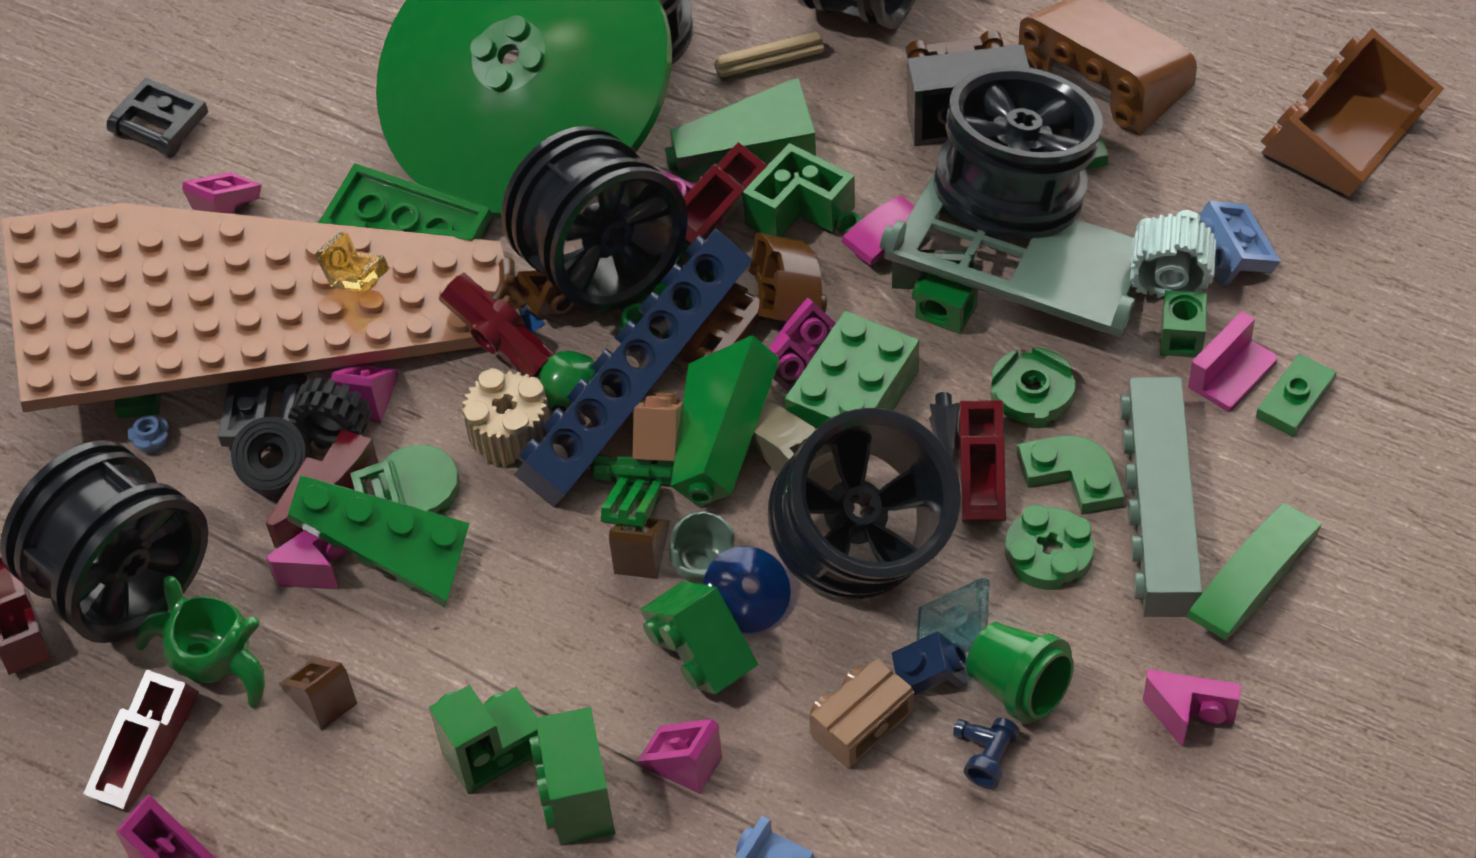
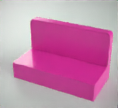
(1231, 364)

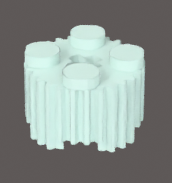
(1172, 254)

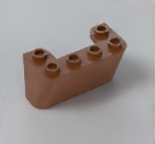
(1114, 50)
(1352, 115)

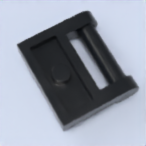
(163, 107)
(253, 400)

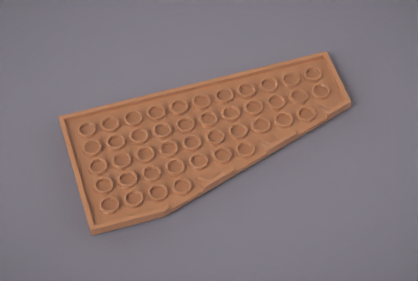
(197, 298)

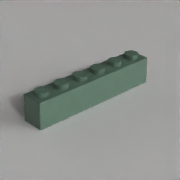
(1162, 497)

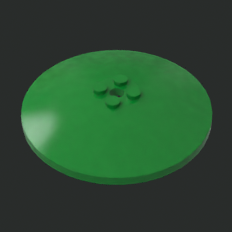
(469, 120)

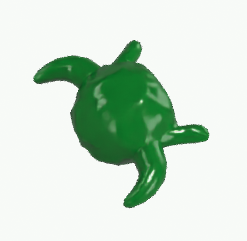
(205, 640)

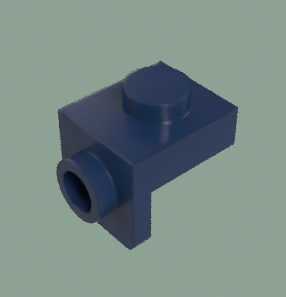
(931, 663)

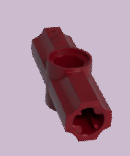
(495, 325)

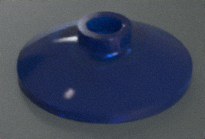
(754, 610)

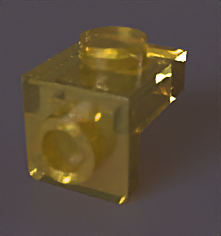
(349, 268)

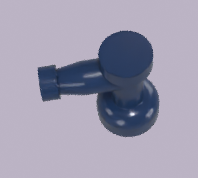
(985, 767)

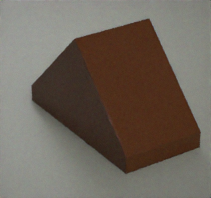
(637, 549)
(321, 690)

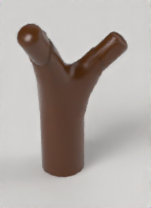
(507, 283)

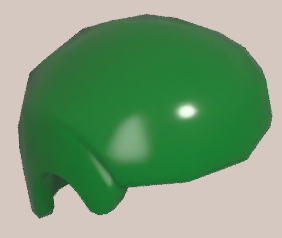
(561, 375)

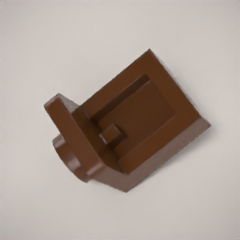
(541, 294)

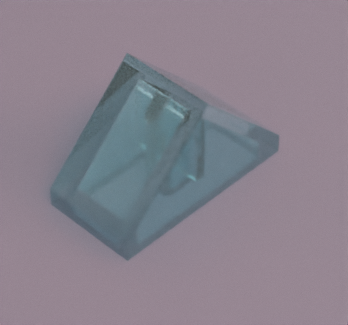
(957, 614)

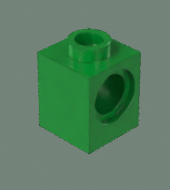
(944, 302)
(1183, 323)

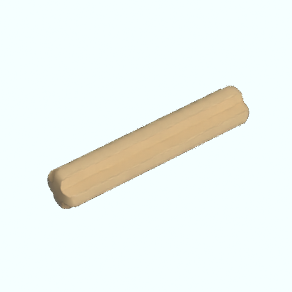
(768, 54)

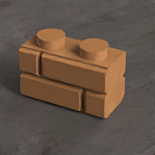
(860, 711)

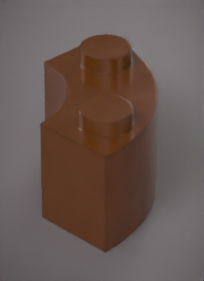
(785, 276)

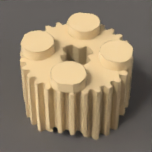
(504, 415)

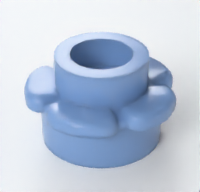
(149, 434)

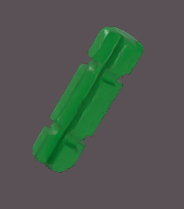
(605, 468)

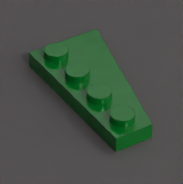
(391, 203)
(396, 537)

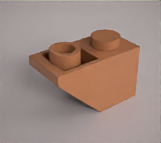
(657, 426)

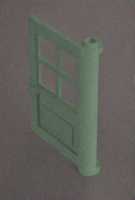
(1069, 274)

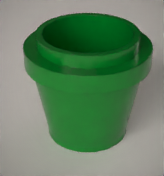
(1021, 669)

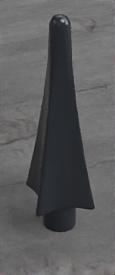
(945, 421)

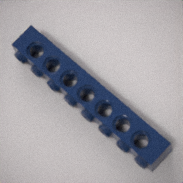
(554, 476)

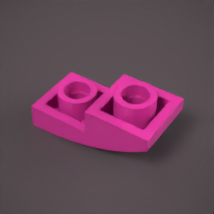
(866, 235)
(799, 342)

